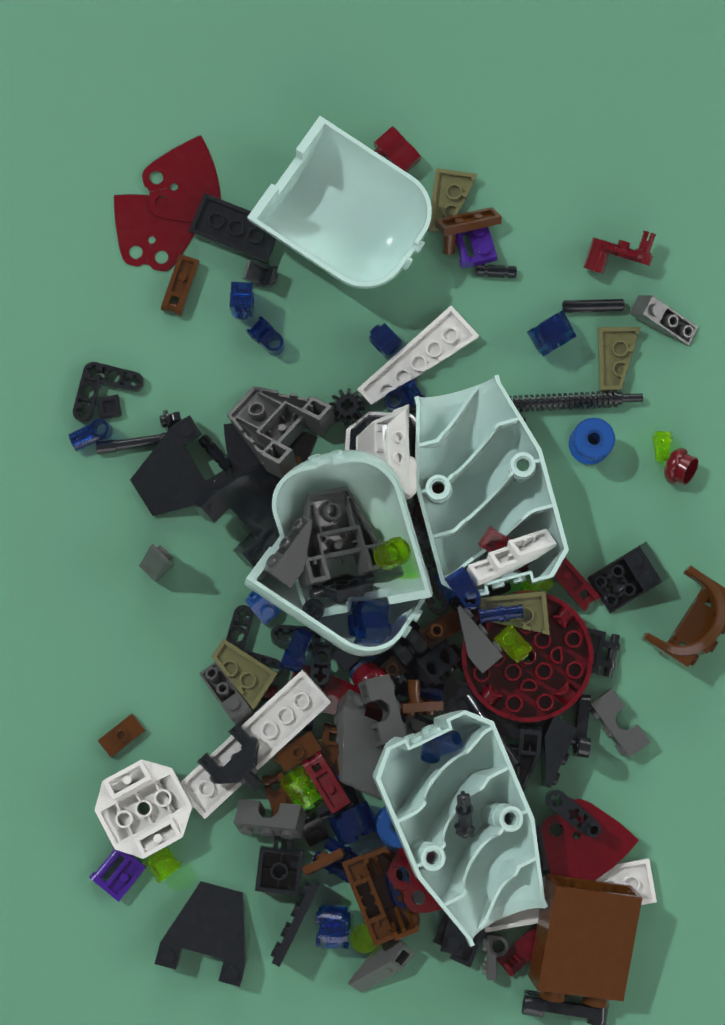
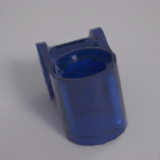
(263, 334)
(404, 394)
(462, 585)

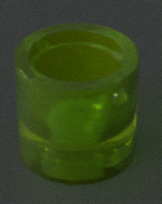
(392, 553)
(162, 864)
(361, 939)

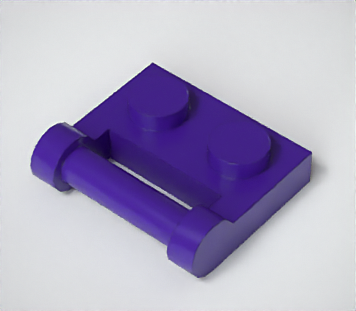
(481, 246)
(122, 878)

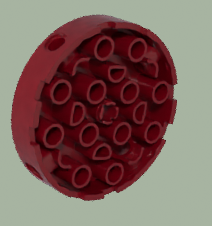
(548, 682)

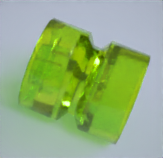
(299, 787)

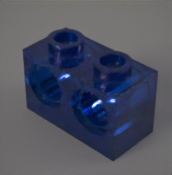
(242, 300)

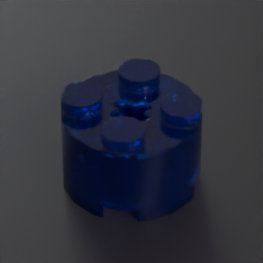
(550, 332)
(369, 621)
(352, 823)
(334, 926)

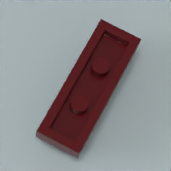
(519, 952)

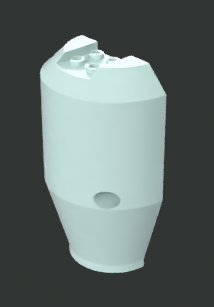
(473, 449)
(475, 876)

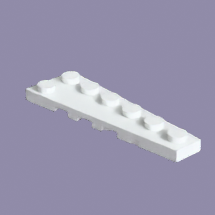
(430, 347)

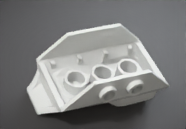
(390, 441)

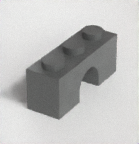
(381, 691)
(628, 740)
(286, 823)

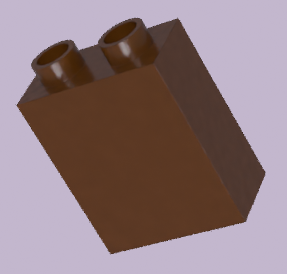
(584, 940)

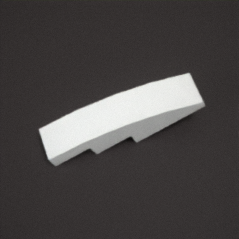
(510, 558)

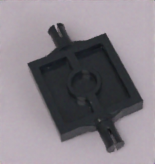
(343, 587)

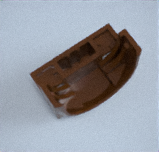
(698, 626)
(374, 899)

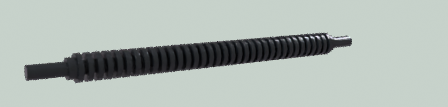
(617, 399)

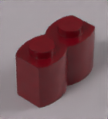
(397, 149)

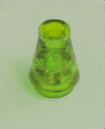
(662, 443)

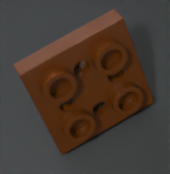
(414, 705)

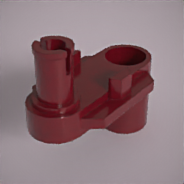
(600, 250)

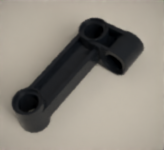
(536, 1006)

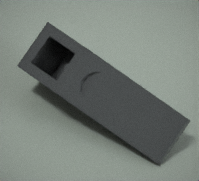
(663, 319)
(290, 558)
(156, 562)
(478, 646)
(227, 694)
(381, 964)

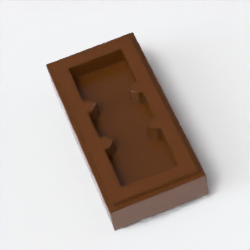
(121, 735)
(298, 751)
(324, 860)

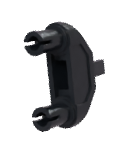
(241, 767)

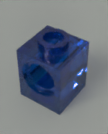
(384, 340)

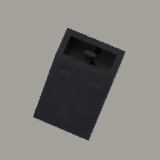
(628, 577)
(555, 742)

